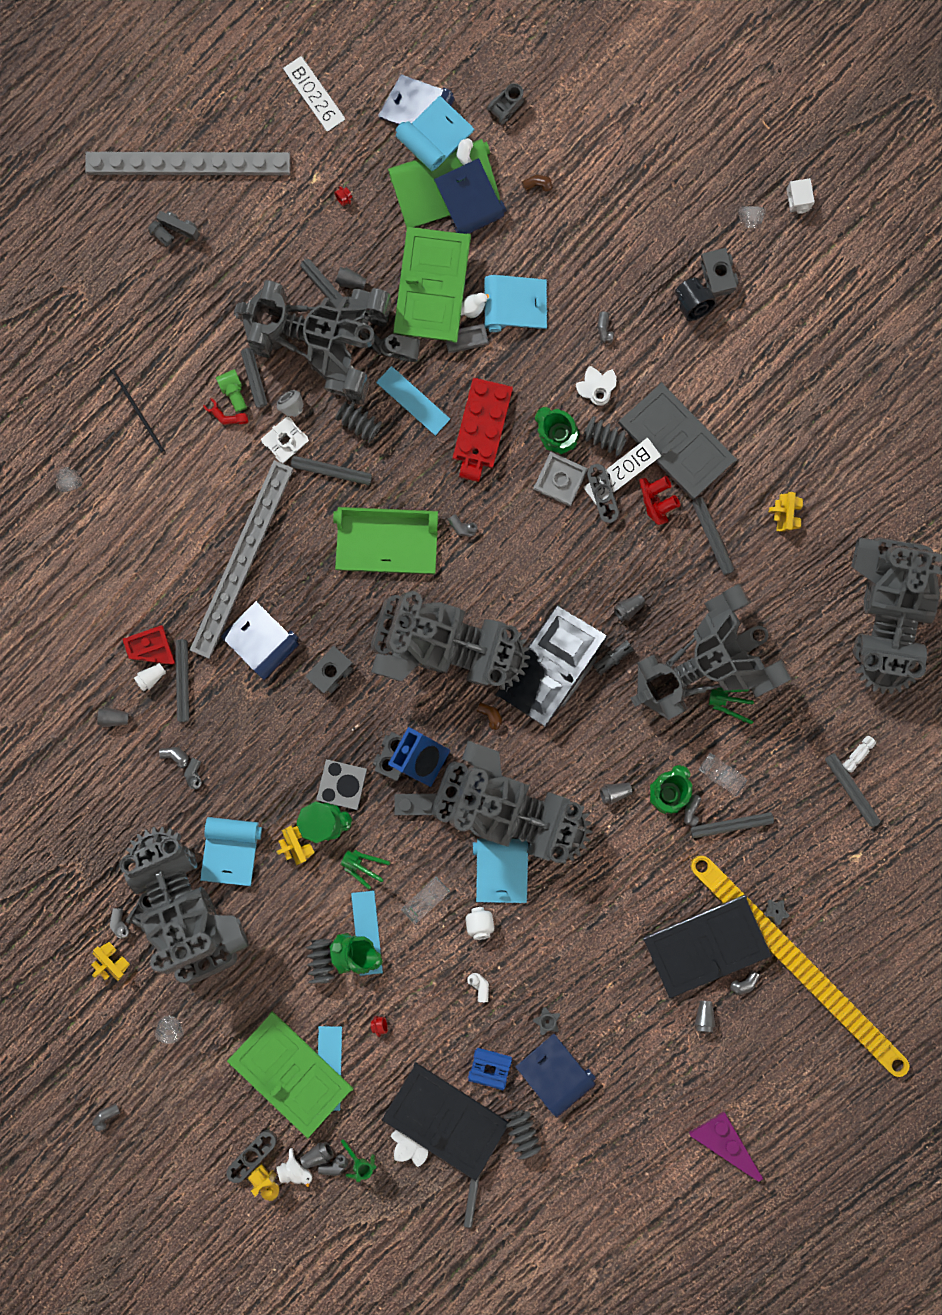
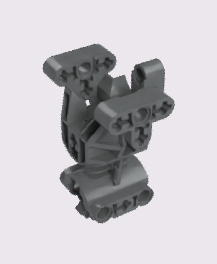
(323, 331)
(900, 597)
(445, 641)
(718, 656)
(508, 810)
(181, 919)

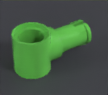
(231, 386)

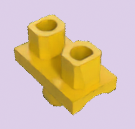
(784, 512)
(299, 853)
(115, 969)
(264, 1183)

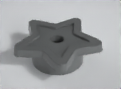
(771, 911)
(546, 1015)

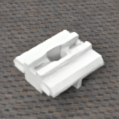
(284, 428)

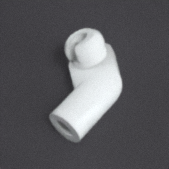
(464, 150)
(481, 985)

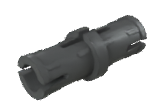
(613, 657)

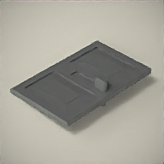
(686, 446)

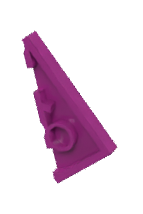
(723, 1140)

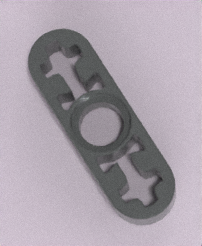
(604, 476)
(236, 1163)

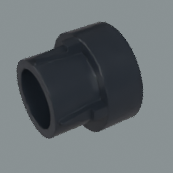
(694, 299)

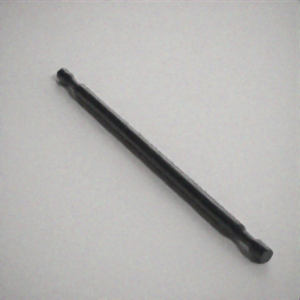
(137, 410)

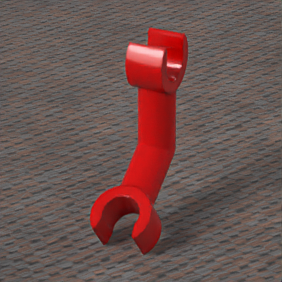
(240, 418)

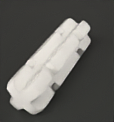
(859, 753)

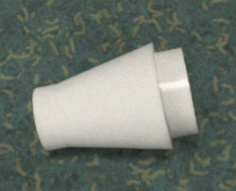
(148, 677)

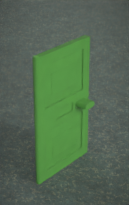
(432, 284)
(290, 1074)

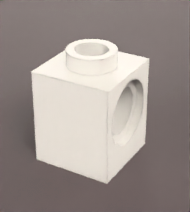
(800, 195)

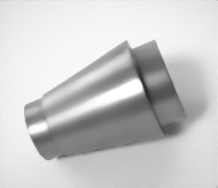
(350, 279)
(628, 608)
(111, 717)
(614, 792)
(705, 1017)
(317, 1155)

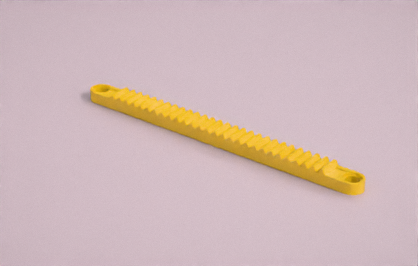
(807, 972)

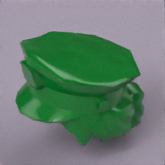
(557, 430)
(671, 790)
(322, 822)
(354, 954)

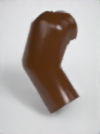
(537, 180)
(493, 715)

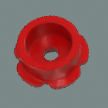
(343, 196)
(379, 1025)

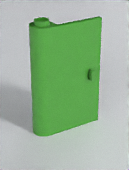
(417, 190)
(394, 535)

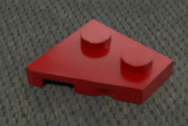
(150, 646)

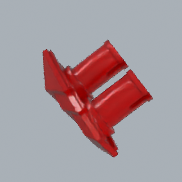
(655, 509)

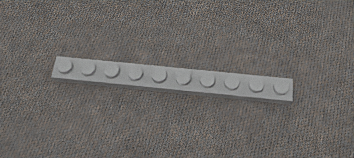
(187, 163)
(241, 559)

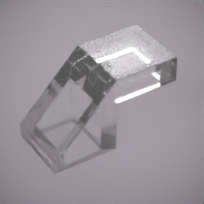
(722, 774)
(425, 900)

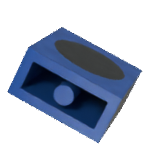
(419, 757)

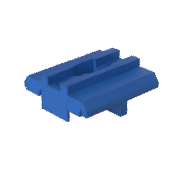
(484, 1057)

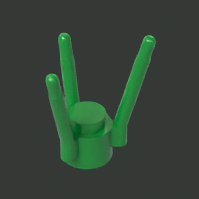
(719, 698)
(352, 863)
(361, 1167)

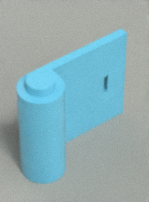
(432, 135)
(513, 302)
(228, 848)
(501, 871)

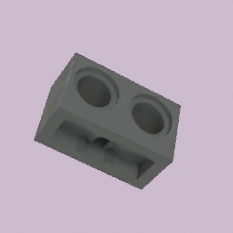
(387, 753)

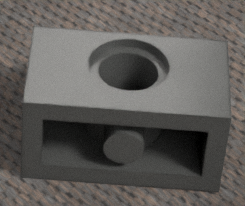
(721, 260)
(318, 673)

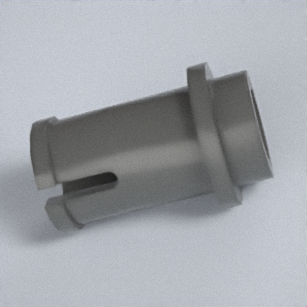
(160, 233)

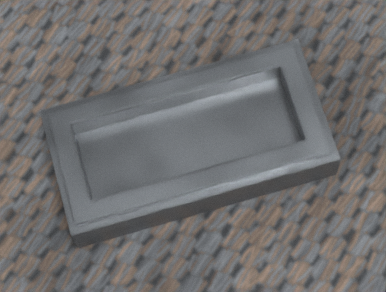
(469, 338)

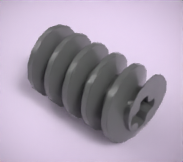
(358, 421)
(605, 436)
(320, 961)
(523, 1133)

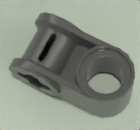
(503, 105)
(403, 347)
(140, 907)

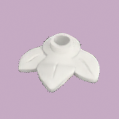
(597, 383)
(408, 1149)

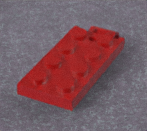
(481, 427)

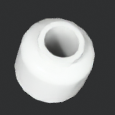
(479, 923)

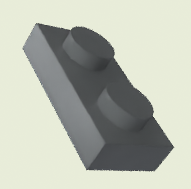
(172, 222)
(414, 804)

